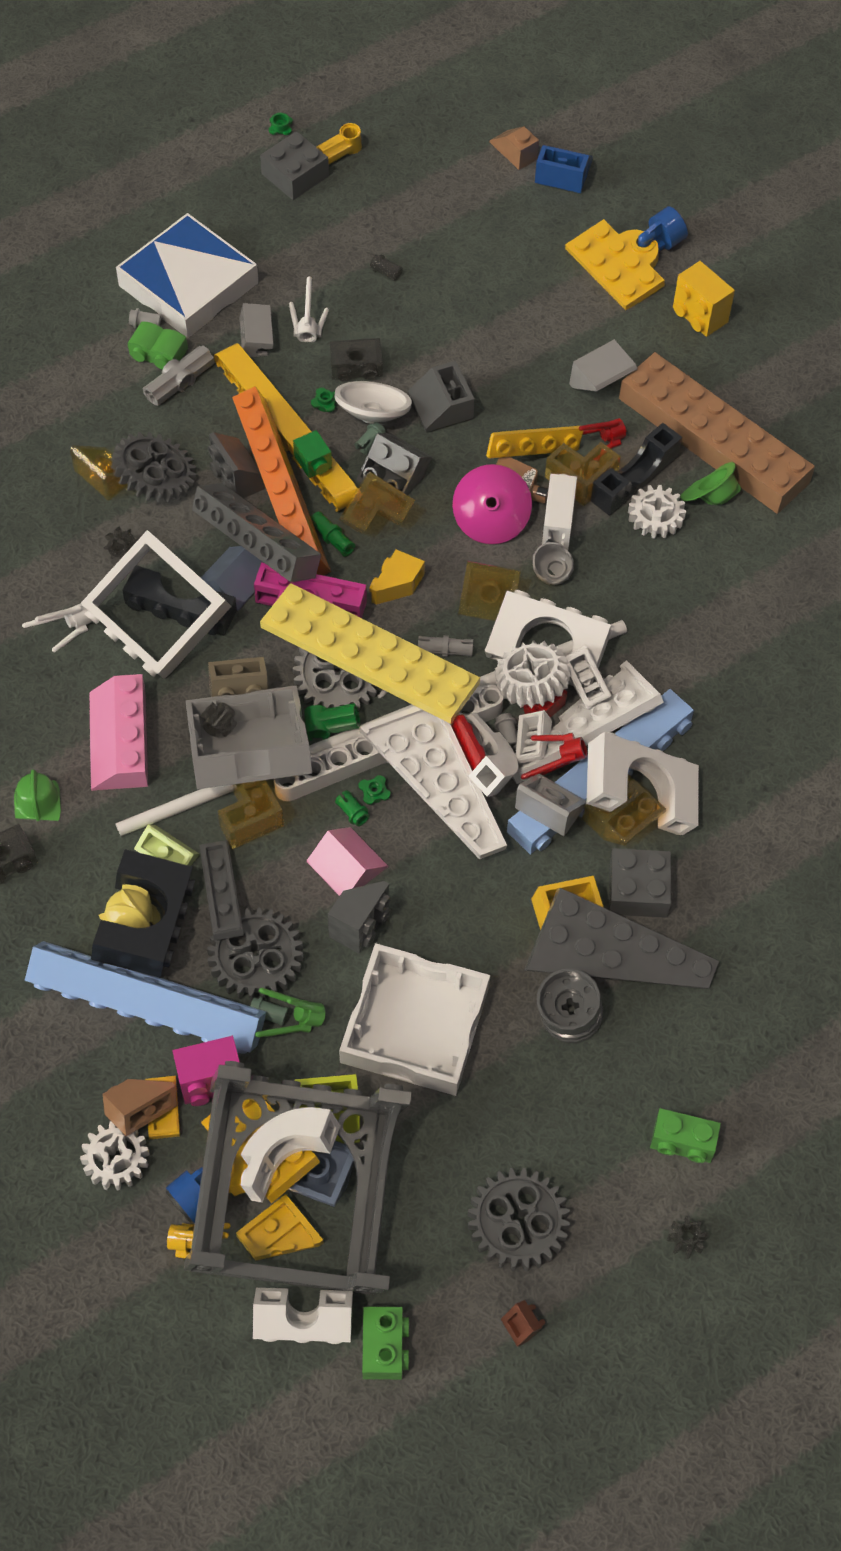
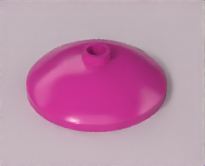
(497, 523)

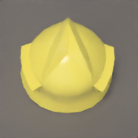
(131, 908)

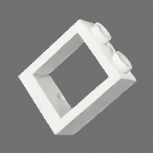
(559, 509)

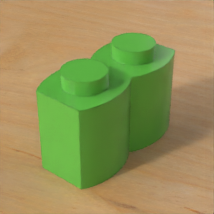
(156, 344)

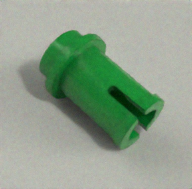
(357, 814)

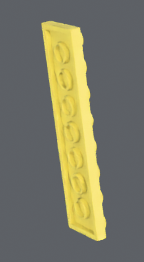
(370, 653)

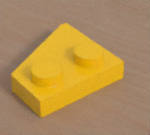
(278, 1231)

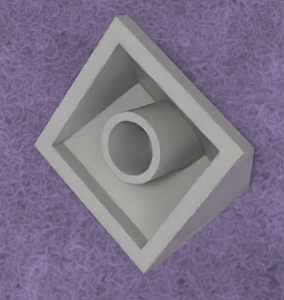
(601, 367)
(549, 803)

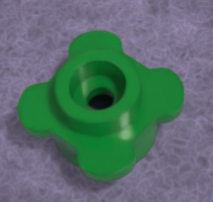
(280, 124)
(324, 405)
(374, 797)

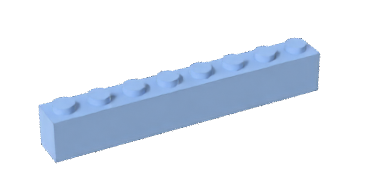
(649, 729)
(144, 996)

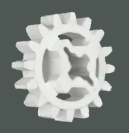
(656, 511)
(114, 1140)

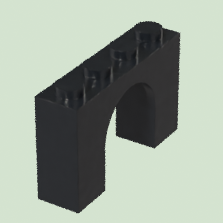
(146, 948)

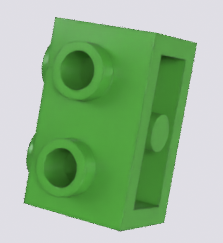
(685, 1136)
(383, 1343)

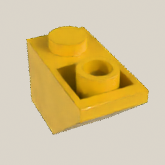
(398, 578)

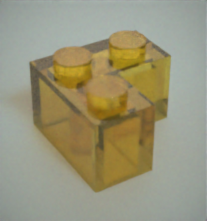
(586, 469)
(375, 497)
(252, 815)

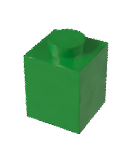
(312, 454)

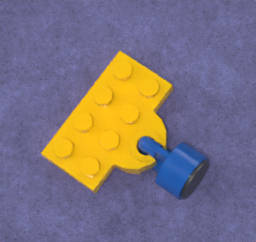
(626, 260)
(186, 1188)

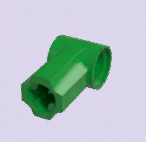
(324, 721)

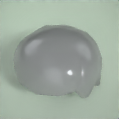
(557, 559)

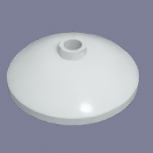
(372, 401)

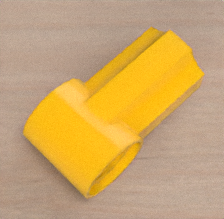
(344, 143)

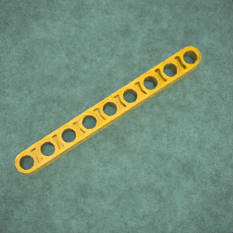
(245, 374)

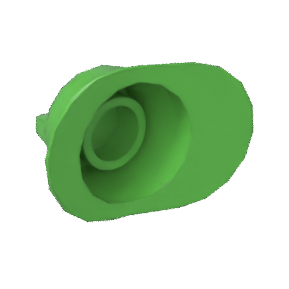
(715, 487)
(37, 798)

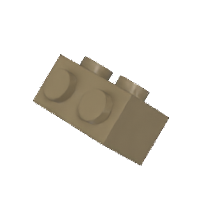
(237, 676)

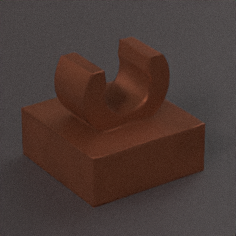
(522, 1322)

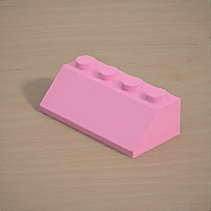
(118, 734)

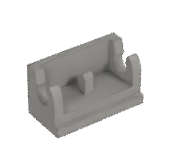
(256, 329)

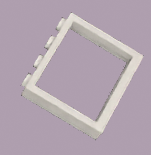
(188, 640)

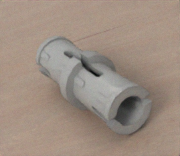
(446, 645)

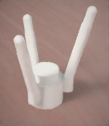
(307, 329)
(73, 616)

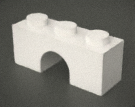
(278, 1320)

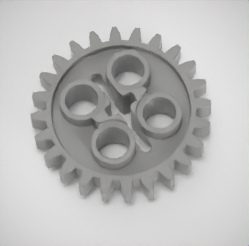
(336, 693)

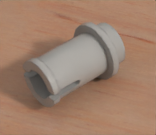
(137, 316)
(506, 727)

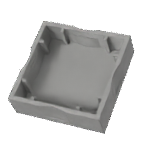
(262, 746)

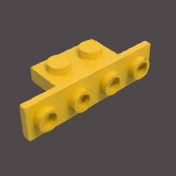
(532, 441)

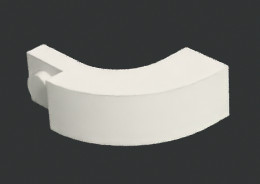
(500, 760)
(279, 1138)

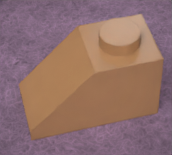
(517, 146)
(138, 1103)

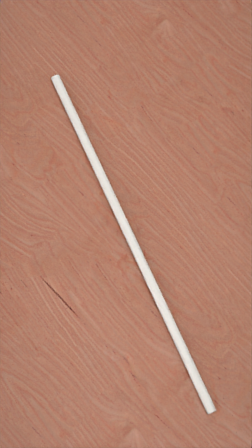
(207, 794)

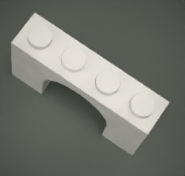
(522, 613)
(671, 776)

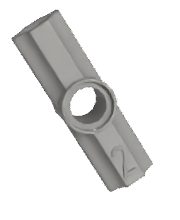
(178, 375)

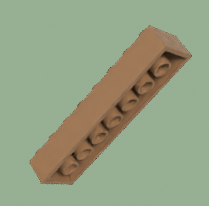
(716, 431)

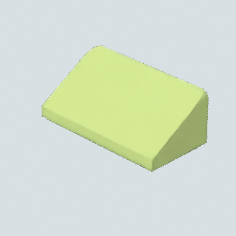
(165, 846)

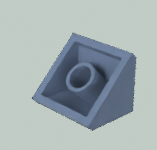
(234, 574)
(329, 1177)

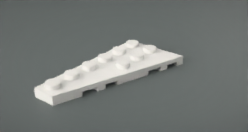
(629, 699)
(434, 765)

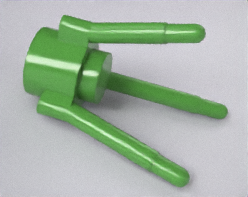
(305, 1012)

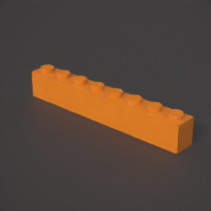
(276, 470)

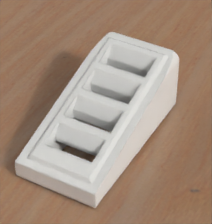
(588, 702)
(527, 722)

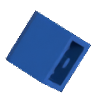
(562, 168)

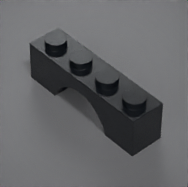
(655, 454)
(146, 592)

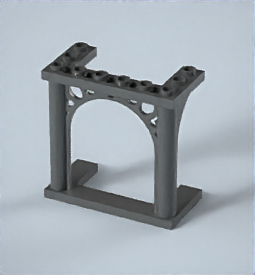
(379, 1114)

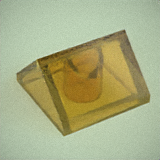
(95, 468)
(486, 588)

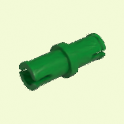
(332, 534)

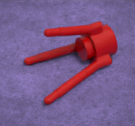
(609, 431)
(571, 751)

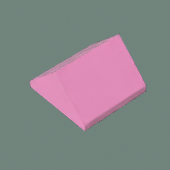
(345, 860)

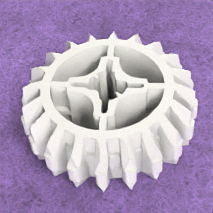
(522, 687)

